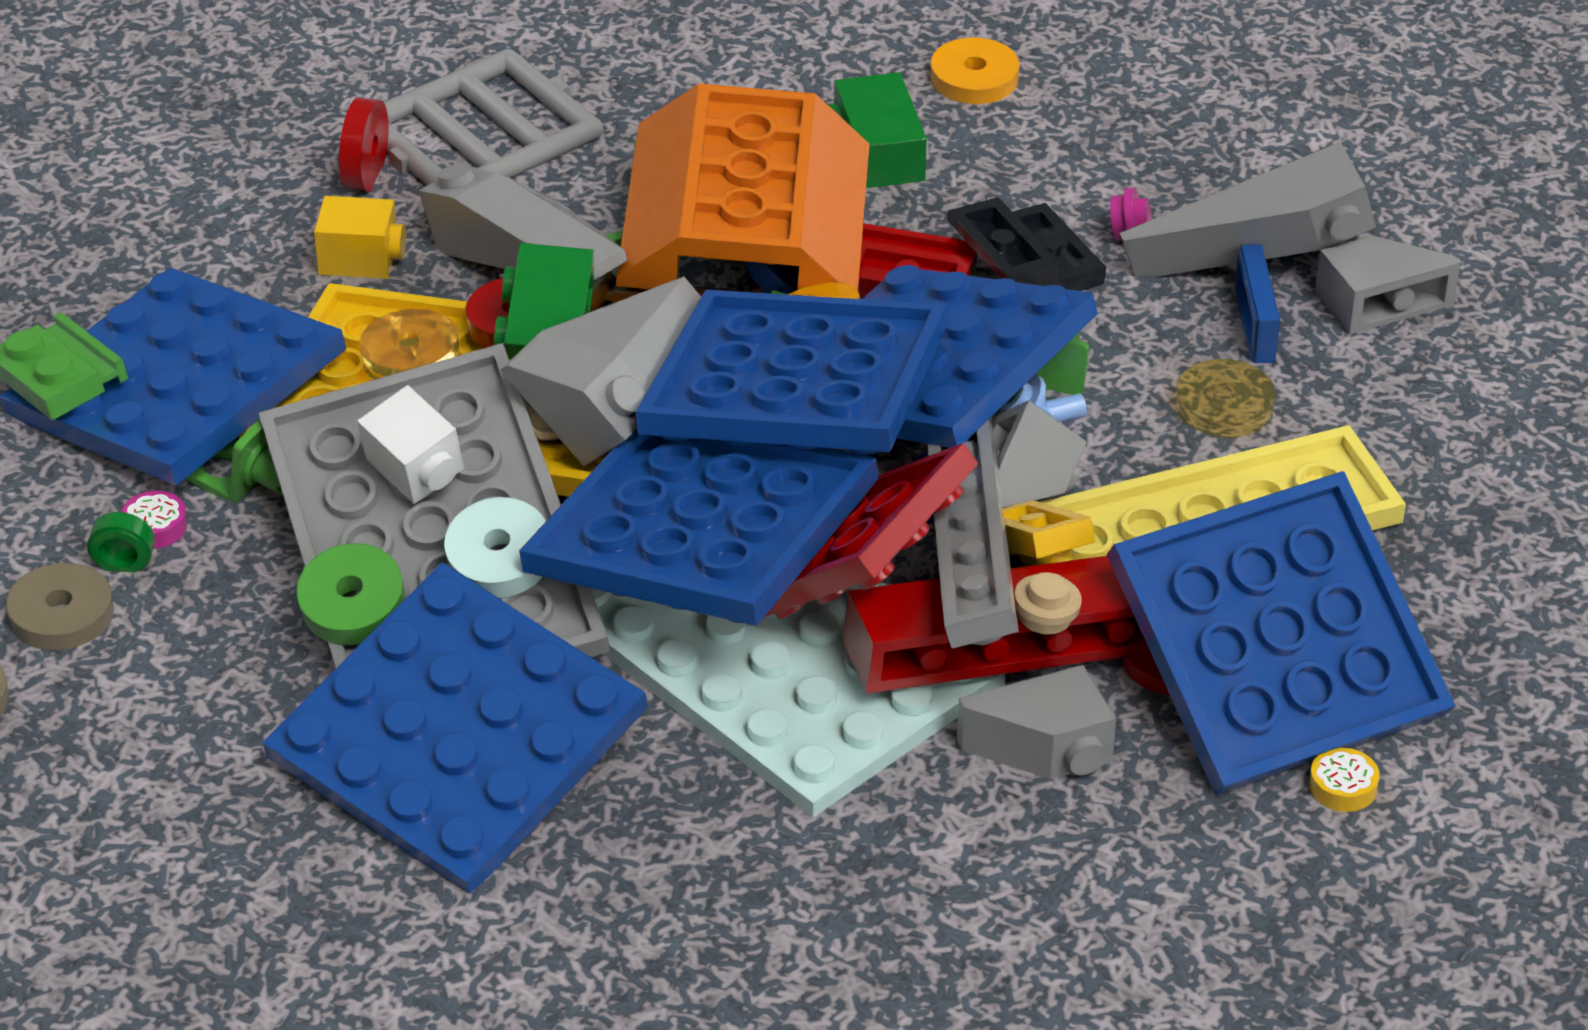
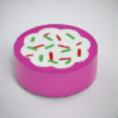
(162, 512)

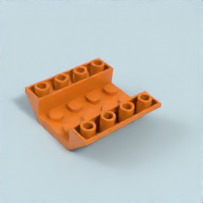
(745, 182)

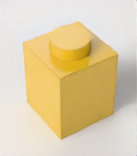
(358, 237)

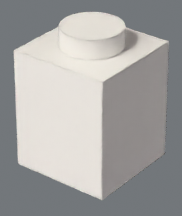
(411, 444)

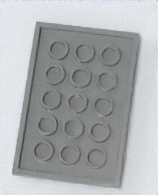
(345, 500)

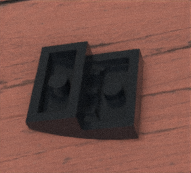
(1028, 245)

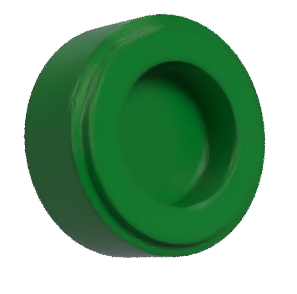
(121, 542)

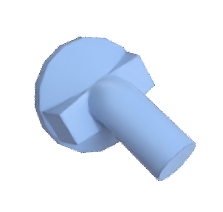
(1061, 408)

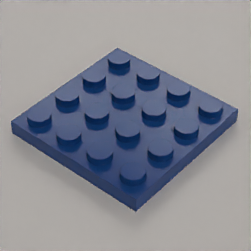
(991, 346)
(793, 371)
(196, 373)
(700, 522)
(1279, 631)
(456, 727)

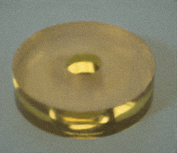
(407, 341)
(1246, 386)

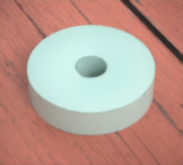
(484, 526)

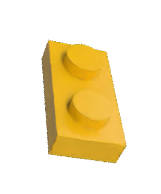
(1045, 531)

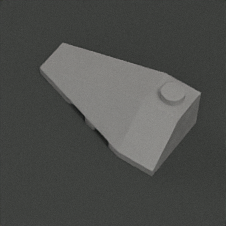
(1285, 210)
(488, 215)
(599, 366)

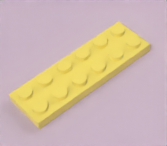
(1201, 488)

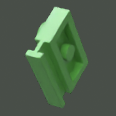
(58, 366)

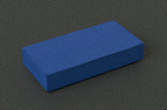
(1257, 304)

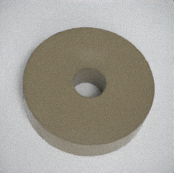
(83, 618)

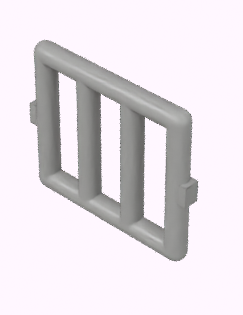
(470, 82)

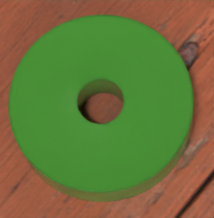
(345, 570)

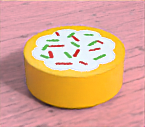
(1344, 779)

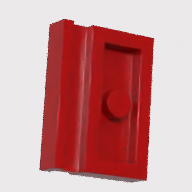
(891, 247)

